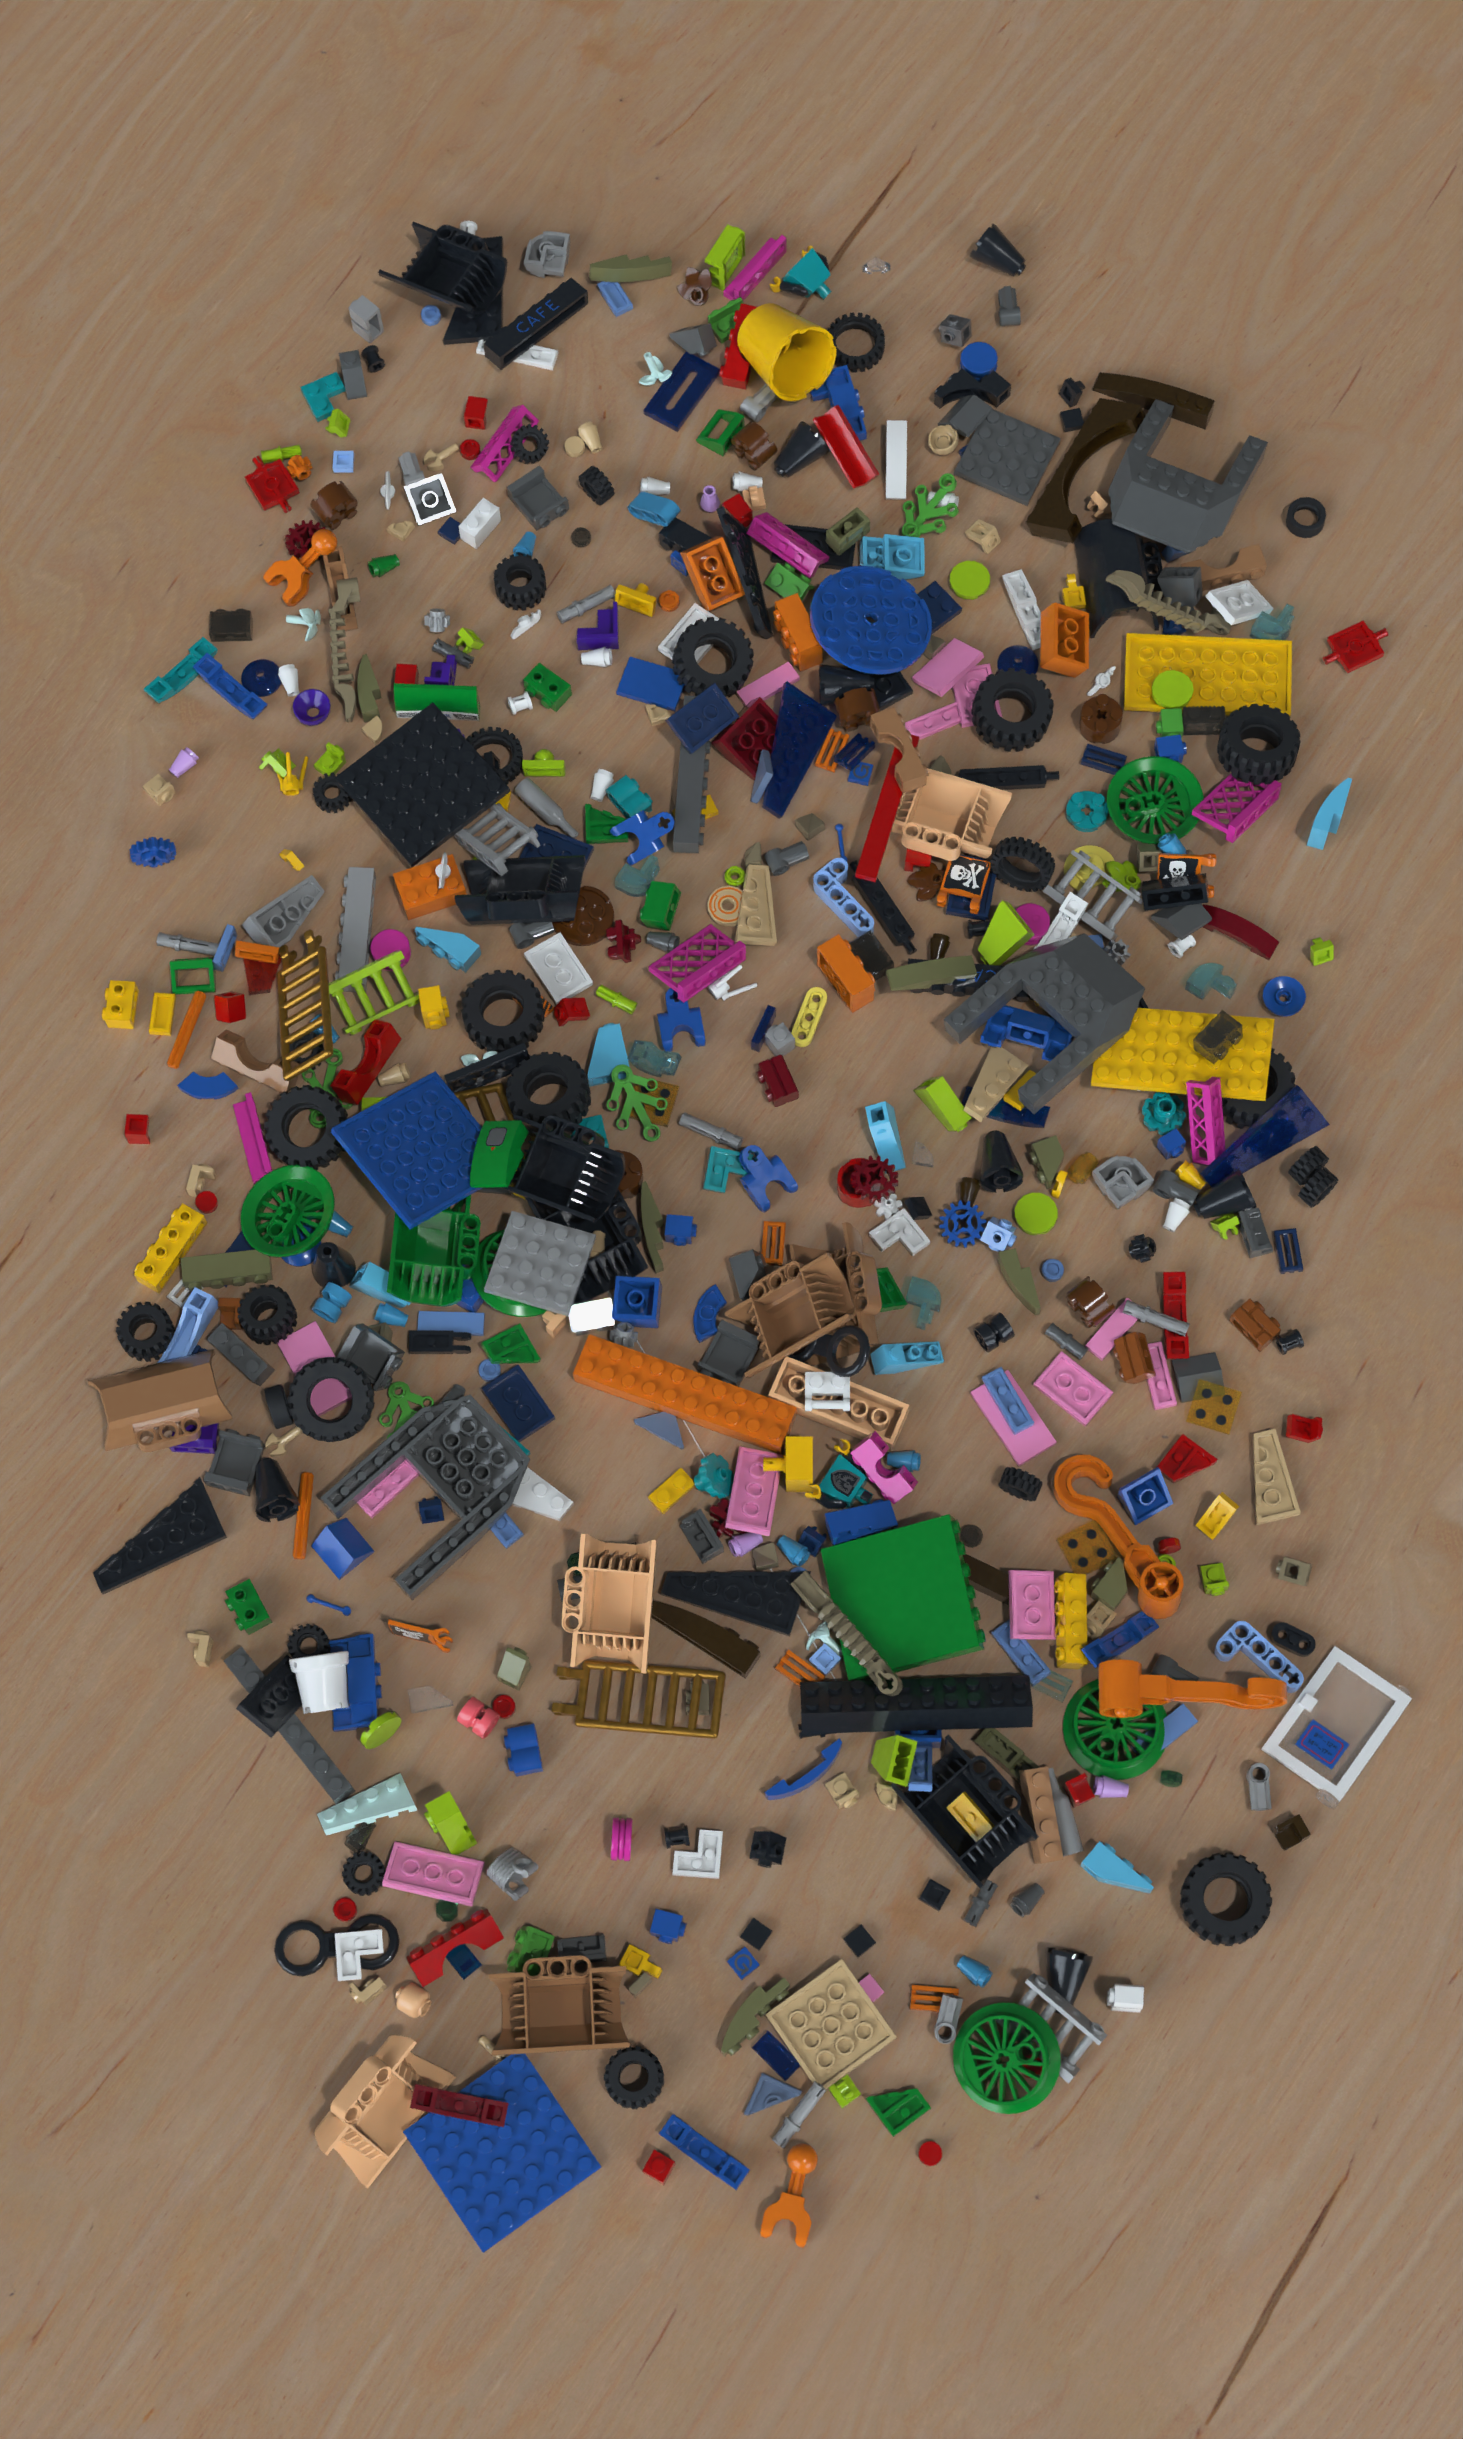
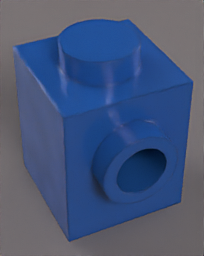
(1170, 747)
(680, 1229)
(667, 1926)

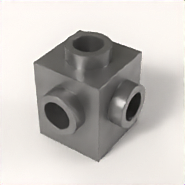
(955, 330)

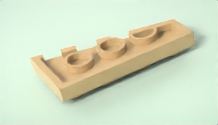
(756, 911)
(995, 1079)
(1273, 1486)

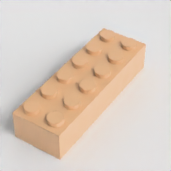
(868, 1408)

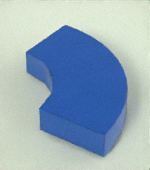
(207, 1087)
(706, 1313)

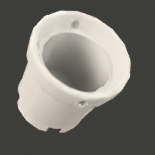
(322, 1681)

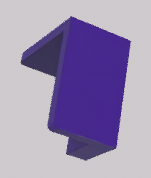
(605, 635)
(443, 672)

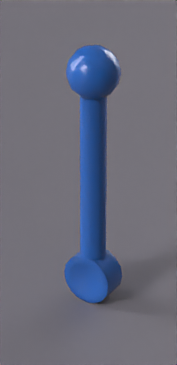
(839, 827)
(346, 1610)

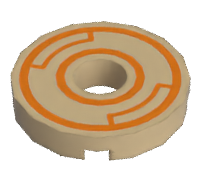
(718, 898)

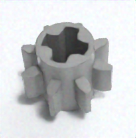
(437, 620)
(1117, 951)
(624, 1334)

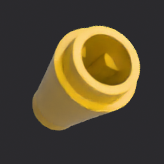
(1190, 1175)

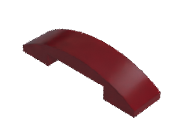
(1241, 930)
(459, 2105)

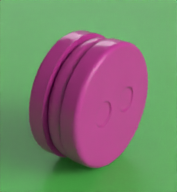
(1037, 919)
(388, 942)
(621, 1839)

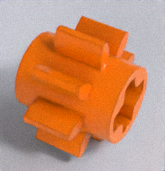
(299, 467)

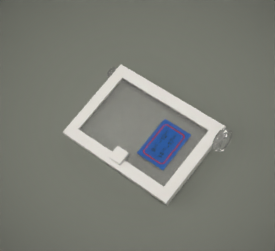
(1337, 1725)

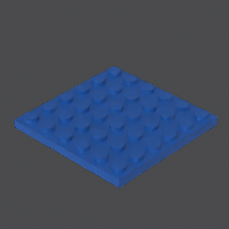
(415, 1148)
(508, 2172)

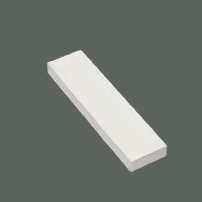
(535, 356)

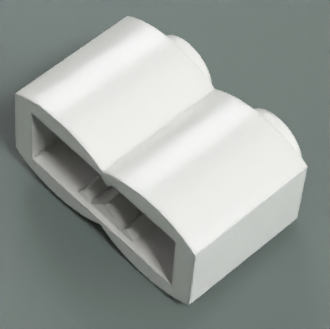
(1125, 1997)

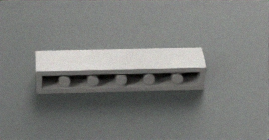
(356, 922)

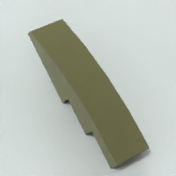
(625, 270)
(926, 973)
(651, 1222)
(1004, 1753)

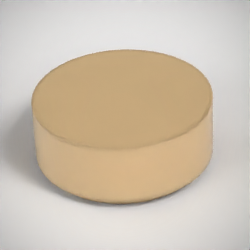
(574, 446)

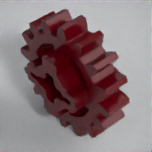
(301, 537)
(867, 1173)

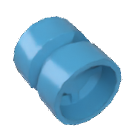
(331, 1303)

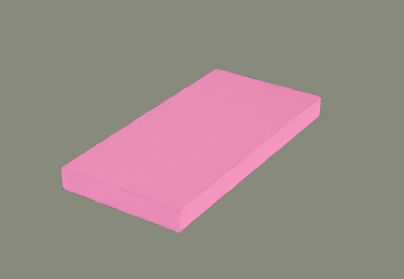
(305, 1347)
(1025, 1444)
(753, 1493)
(433, 1873)

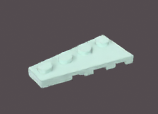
(376, 1802)

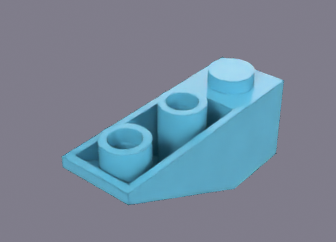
(454, 947)
(885, 1133)
(905, 1357)
(1110, 1869)

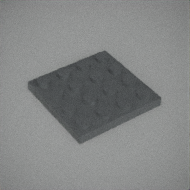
(1007, 457)

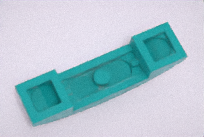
(182, 674)

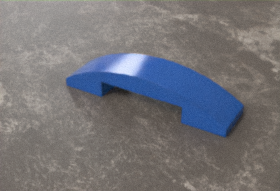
(228, 687)
(1120, 1639)
(783, 1790)
(704, 2152)

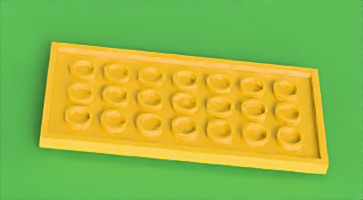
(1221, 670)
(1161, 1056)

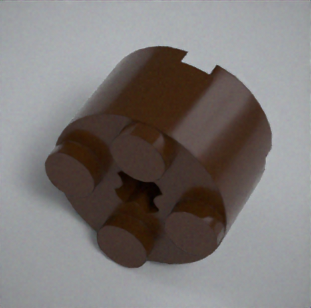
(753, 445)
(334, 504)
(856, 708)
(1100, 719)
(632, 1181)
(1090, 1302)

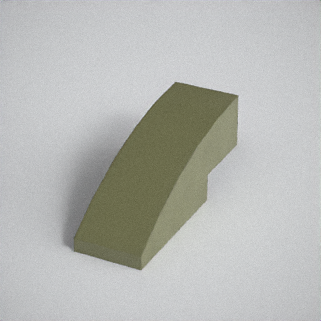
(367, 690)
(1019, 1280)

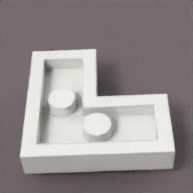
(901, 1228)
(705, 1862)
(350, 1947)

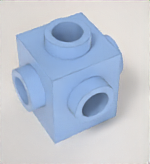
(999, 1234)

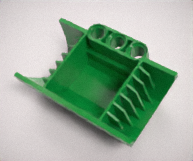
(430, 1256)

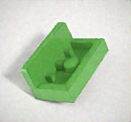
(787, 582)

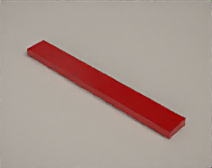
(882, 821)

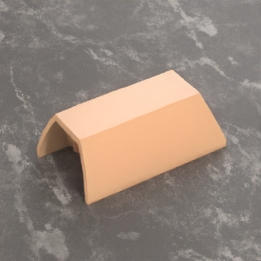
(950, 816)
(613, 1601)
(375, 2107)

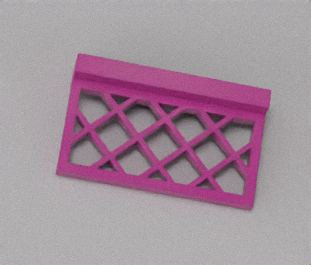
(1250, 810)
(708, 971)

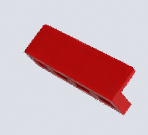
(846, 447)

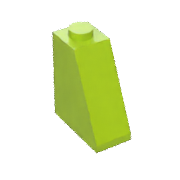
(1004, 935)
(943, 1103)
(894, 1758)

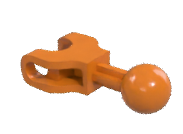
(297, 570)
(802, 2161)

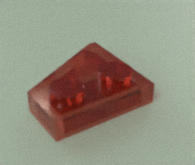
(260, 975)

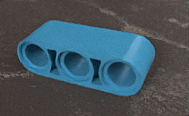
(653, 509)

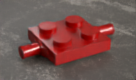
(272, 484)
(1355, 646)

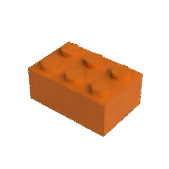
(713, 573)
(797, 633)
(1064, 640)
(420, 889)
(846, 973)

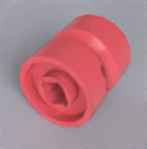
(470, 1716)

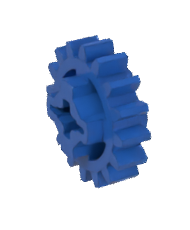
(153, 852)
(970, 1214)

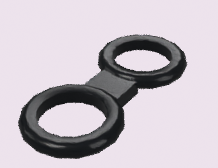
(827, 1347)
(328, 1948)

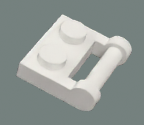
(826, 1385)

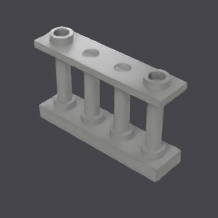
(486, 853)
(1091, 916)
(1093, 2030)

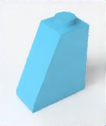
(607, 1054)
(373, 1282)

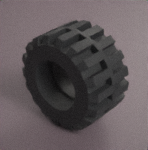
(516, 568)
(133, 1320)
(274, 1328)
(634, 2056)

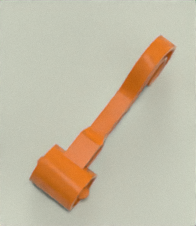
(1157, 1582)
(1126, 1690)

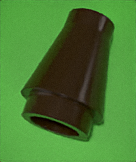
(938, 946)
(968, 1190)

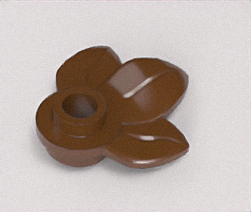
(696, 283)
(925, 881)

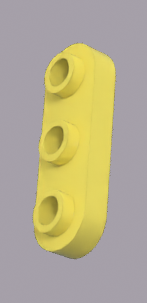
(811, 1009)

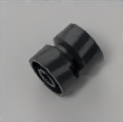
(993, 1332)

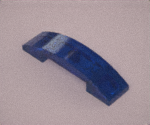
(1008, 1114)

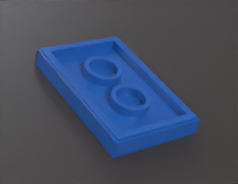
(650, 684)

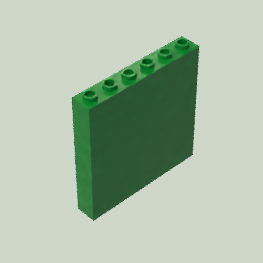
(906, 1594)

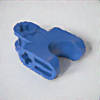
(647, 831)
(678, 1019)
(761, 1172)

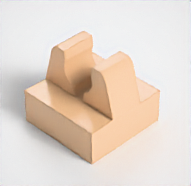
(754, 498)
(1099, 500)
(554, 1322)

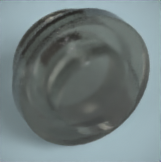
(581, 537)
(971, 1536)

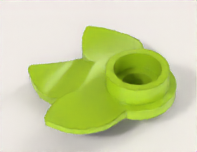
(1123, 874)

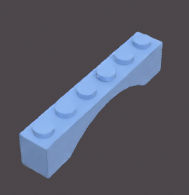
(193, 1322)

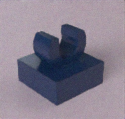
(1171, 628)
(431, 1510)
(812, 1540)

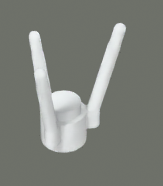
(720, 986)

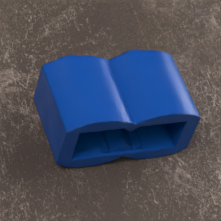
(524, 1750)

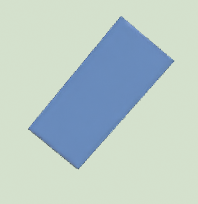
(1171, 553)

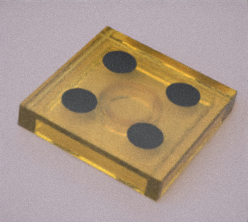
(663, 1090)
(1214, 1406)
(1087, 1548)

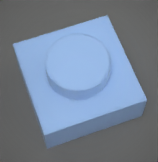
(343, 461)
(825, 1659)

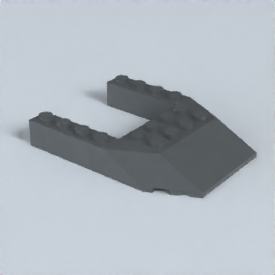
(1169, 501)
(1078, 988)
(462, 1459)

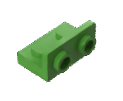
(723, 319)
(529, 1944)

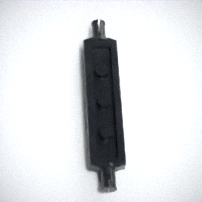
(1010, 777)
(885, 911)

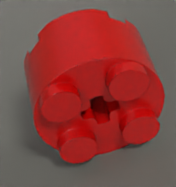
(845, 1189)

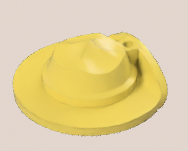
(1098, 857)

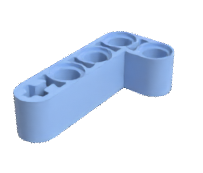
(847, 901)
(1261, 1660)

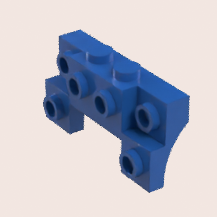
(841, 392)
(1027, 1029)
(362, 1683)

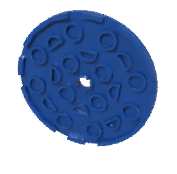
(841, 626)

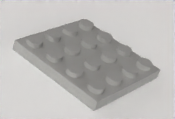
(540, 1263)

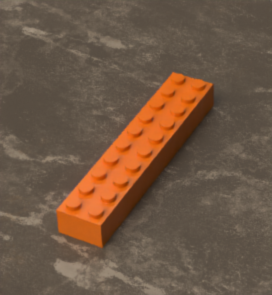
(685, 1394)

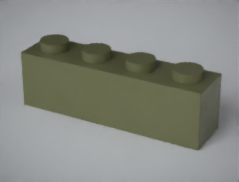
(226, 1269)

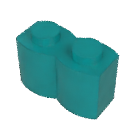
(628, 797)

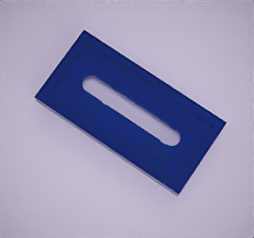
(691, 397)

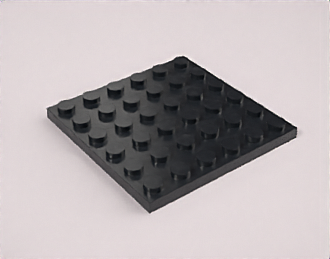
(422, 784)

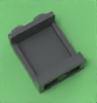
(537, 498)
(729, 1354)
(373, 1355)
(235, 1462)

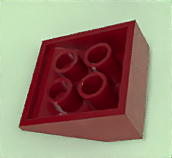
(747, 736)

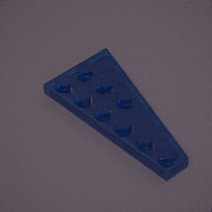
(798, 737)
(1274, 1132)

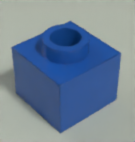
(1171, 1144)

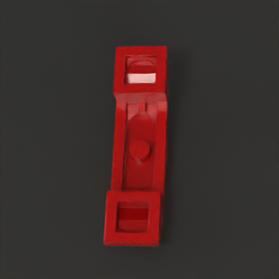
(1175, 1306)

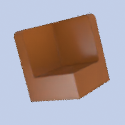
(229, 1312)

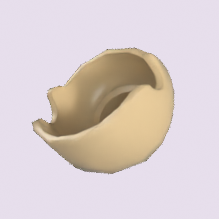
(943, 440)

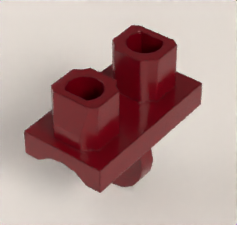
(625, 939)
(719, 1513)

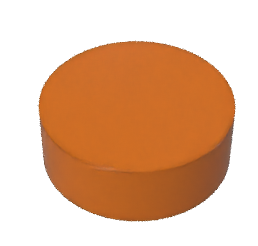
(669, 601)

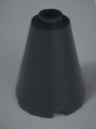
(998, 252)
(800, 450)
(838, 680)
(999, 1164)
(1225, 1197)
(333, 1265)
(273, 1492)
(1066, 1972)

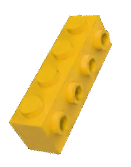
(170, 1247)
(1071, 1620)

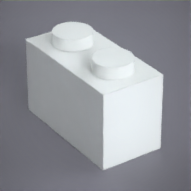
(479, 523)

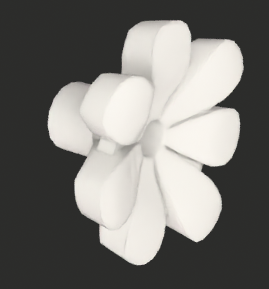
(888, 1207)

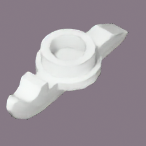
(387, 490)
(525, 622)
(1101, 681)
(443, 871)

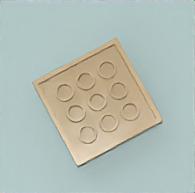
(831, 2025)

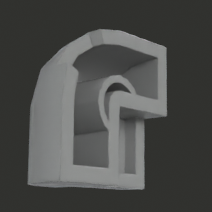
(548, 254)
(1122, 1179)

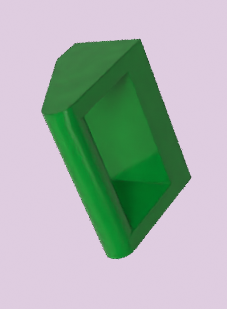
(721, 445)
(191, 963)

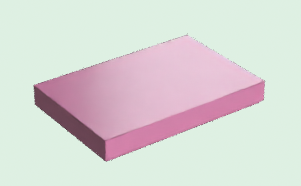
(948, 667)
(966, 691)
(1073, 1388)
(1031, 1605)

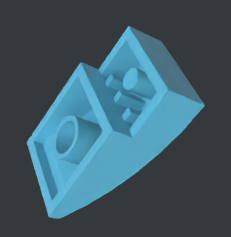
(894, 553)
(1329, 815)

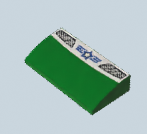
(452, 700)

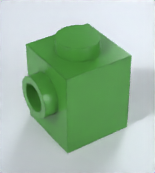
(1170, 722)

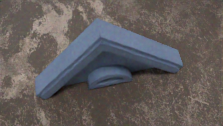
(763, 776)
(663, 1426)
(770, 2093)

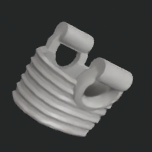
(512, 1867)

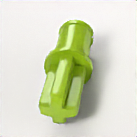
(280, 453)
(616, 999)

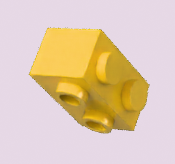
(121, 1004)
(433, 1007)

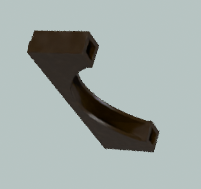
(1105, 424)

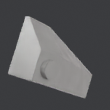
(283, 916)

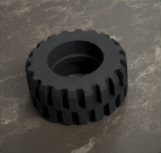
(723, 636)
(1021, 687)
(1253, 764)
(498, 987)
(547, 1070)
(286, 1109)
(1249, 1112)
(301, 1407)
(1244, 1874)

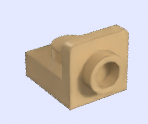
(984, 534)
(159, 790)
(196, 1178)
(1098, 1620)
(202, 1652)
(842, 1791)
(372, 1989)

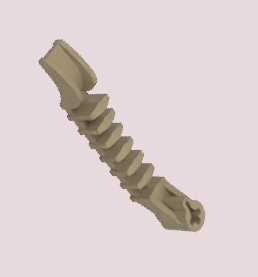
(348, 593)
(1142, 595)
(846, 1631)

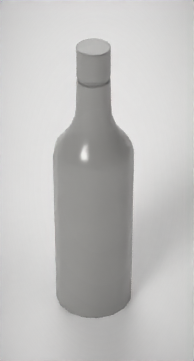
(543, 805)
(1066, 1822)

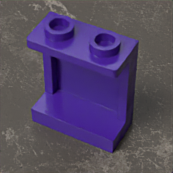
(205, 1444)

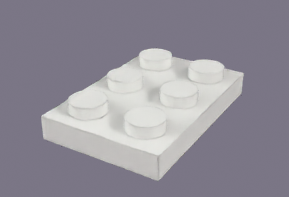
(1238, 602)
(694, 613)
(558, 968)

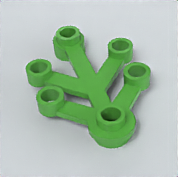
(928, 511)
(329, 1078)
(634, 1099)
(402, 1400)

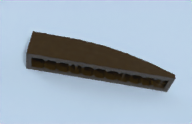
(1187, 405)
(988, 1579)
(709, 1637)

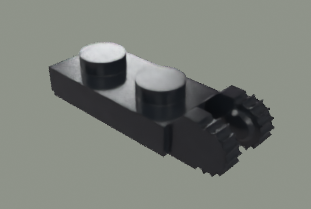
(437, 1342)

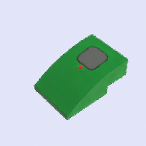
(497, 1153)

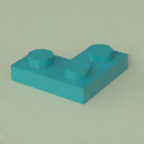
(318, 394)
(719, 1164)

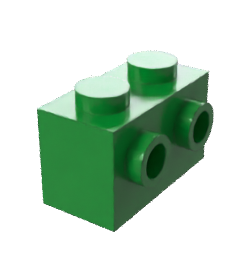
(547, 687)
(660, 905)
(248, 1607)

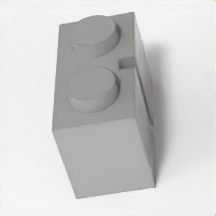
(366, 319)

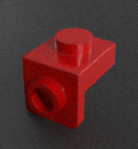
(571, 1010)
(1304, 1428)

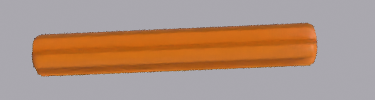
(186, 1030)
(303, 1516)

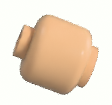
(413, 2000)

